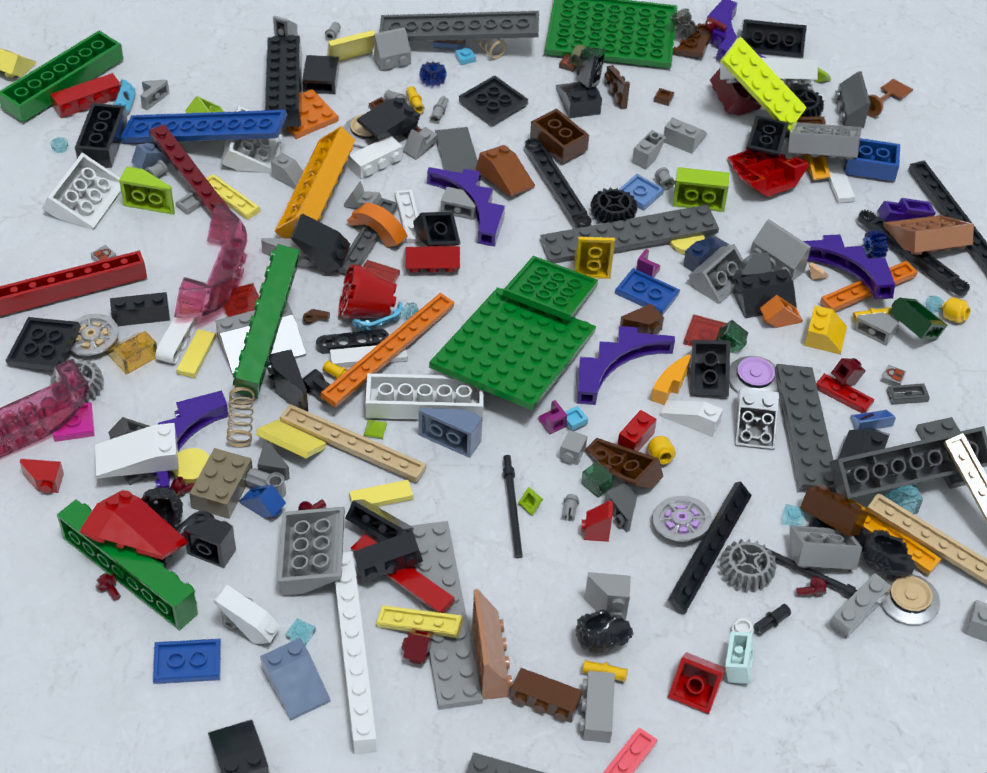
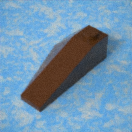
(626, 463)

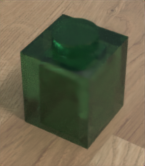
(735, 334)
(597, 479)

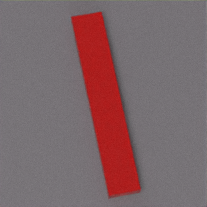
(415, 583)

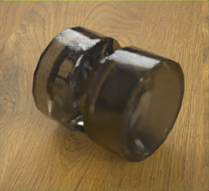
(683, 23)

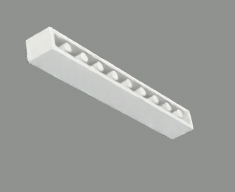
(355, 659)

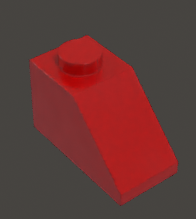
(43, 474)
(598, 522)

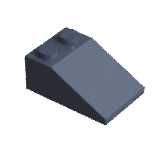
(451, 428)
(294, 678)

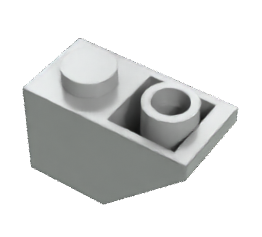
(648, 149)

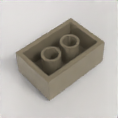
(220, 483)

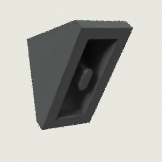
(272, 462)

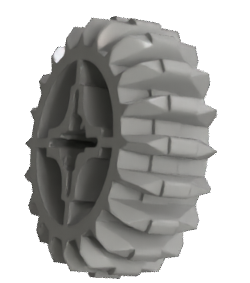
(88, 370)
(747, 571)

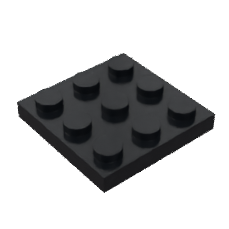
(493, 100)
(43, 343)

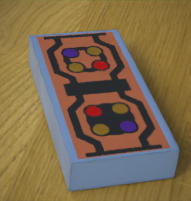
(451, 44)

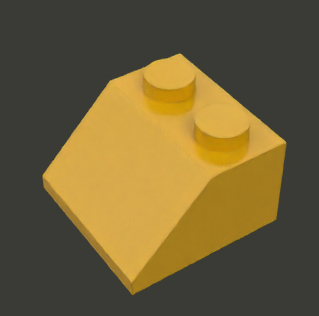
(826, 330)

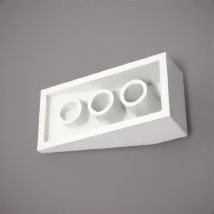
(138, 452)

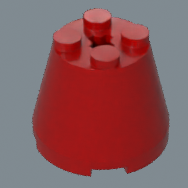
(366, 295)

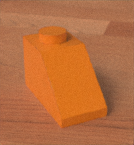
(780, 313)

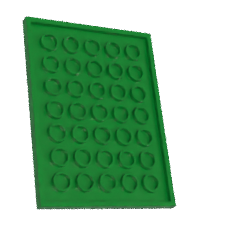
(626, 29)
(512, 350)

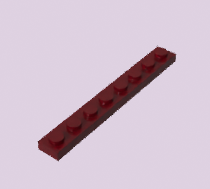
(186, 168)

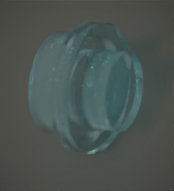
(59, 144)
(934, 303)
(409, 310)

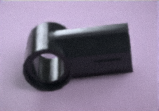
(315, 383)

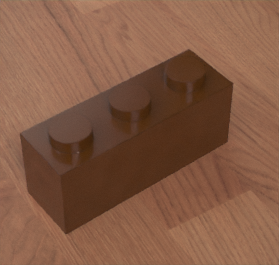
(834, 510)
(546, 695)

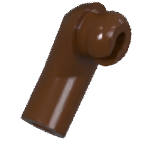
(314, 315)

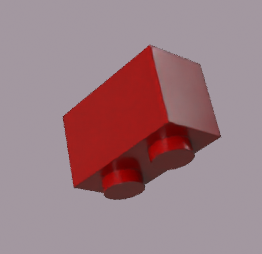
(637, 431)

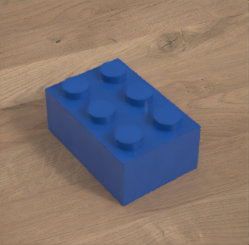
(875, 160)

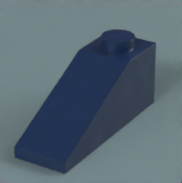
(701, 250)

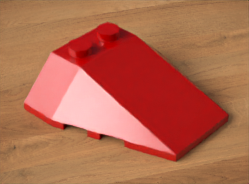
(768, 172)
(132, 523)

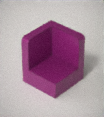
(647, 266)
(554, 419)

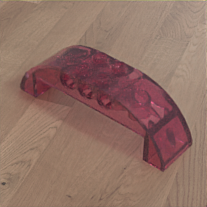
(202, 298)
(42, 411)

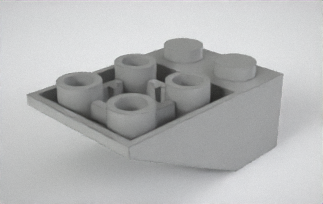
(756, 418)

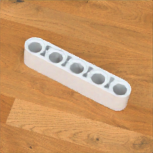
(176, 339)

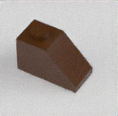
(646, 319)

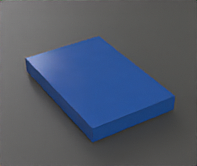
(646, 290)
(187, 661)

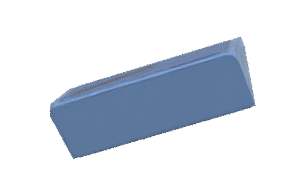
(874, 419)

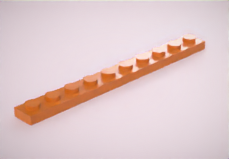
(387, 350)

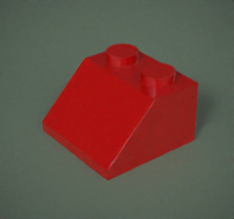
(697, 682)

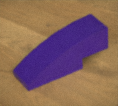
(905, 210)

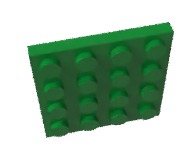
(550, 288)

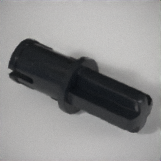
(772, 619)

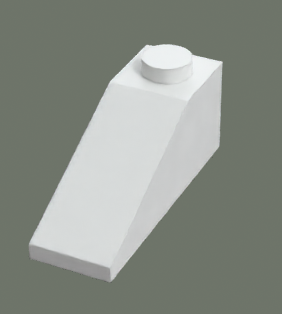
(693, 414)
(247, 616)

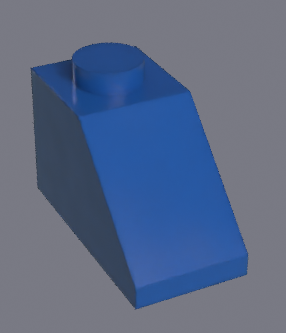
(263, 501)

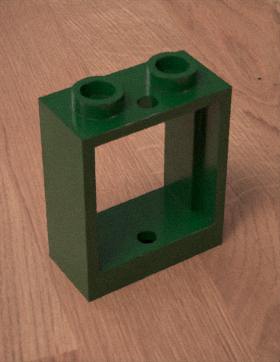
(917, 318)

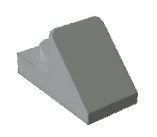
(153, 92)
(419, 142)
(359, 197)

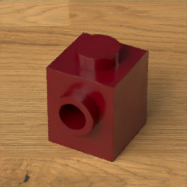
(848, 371)
(417, 646)

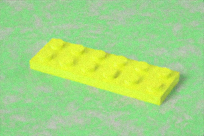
(762, 83)

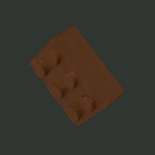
(559, 135)

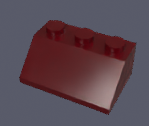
(733, 96)

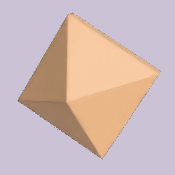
(817, 272)

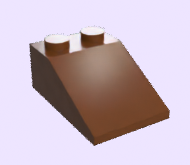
(504, 170)

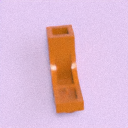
(381, 221)

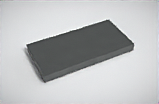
(456, 149)

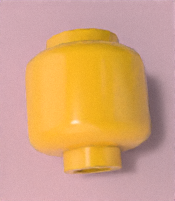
(956, 310)
(662, 448)

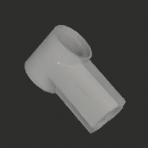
(258, 478)

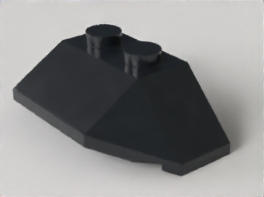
(863, 441)

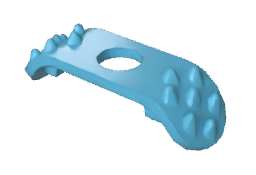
(130, 91)
(366, 325)

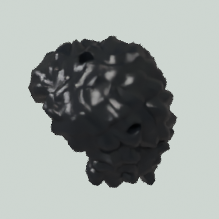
(168, 505)
(887, 554)
(601, 632)

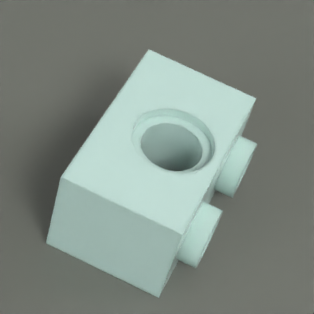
(740, 657)

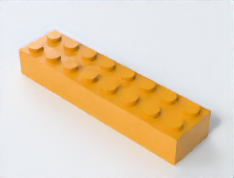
(317, 180)

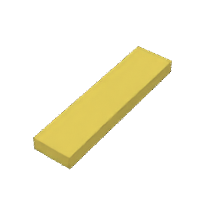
(233, 198)
(406, 619)

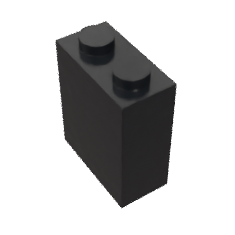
(321, 74)

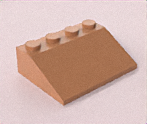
(931, 233)
(490, 649)

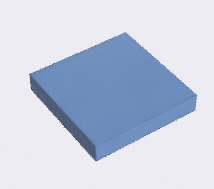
(643, 191)

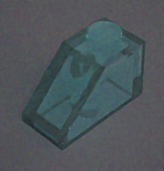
(906, 497)

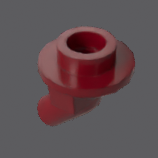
(711, 24)
(179, 486)
(305, 505)
(106, 582)
(816, 588)

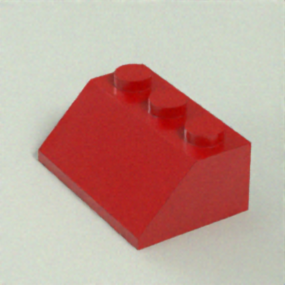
(432, 258)

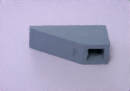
(147, 155)

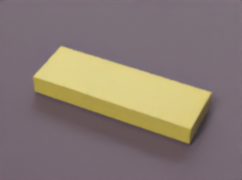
(196, 353)
(384, 494)

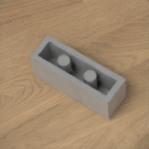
(860, 605)
(598, 706)

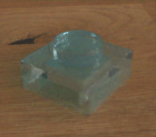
(793, 516)
(300, 630)

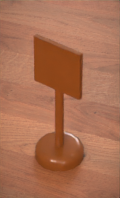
(893, 88)

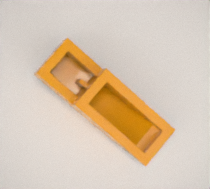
(817, 167)
(670, 380)

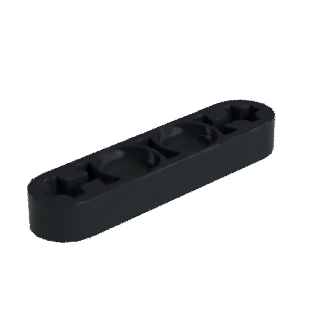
(351, 338)

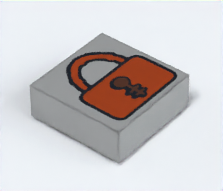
(102, 253)
(893, 375)

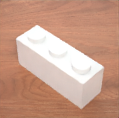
(375, 157)

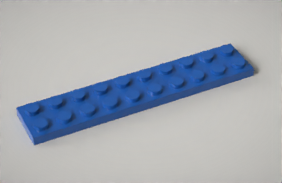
(207, 126)

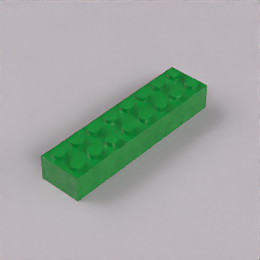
(72, 67)
(266, 320)
(135, 571)

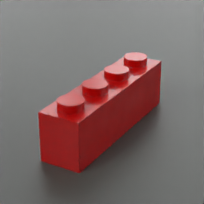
(83, 95)

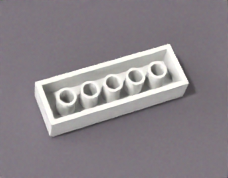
(787, 70)
(403, 395)

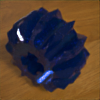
(433, 73)
(875, 244)

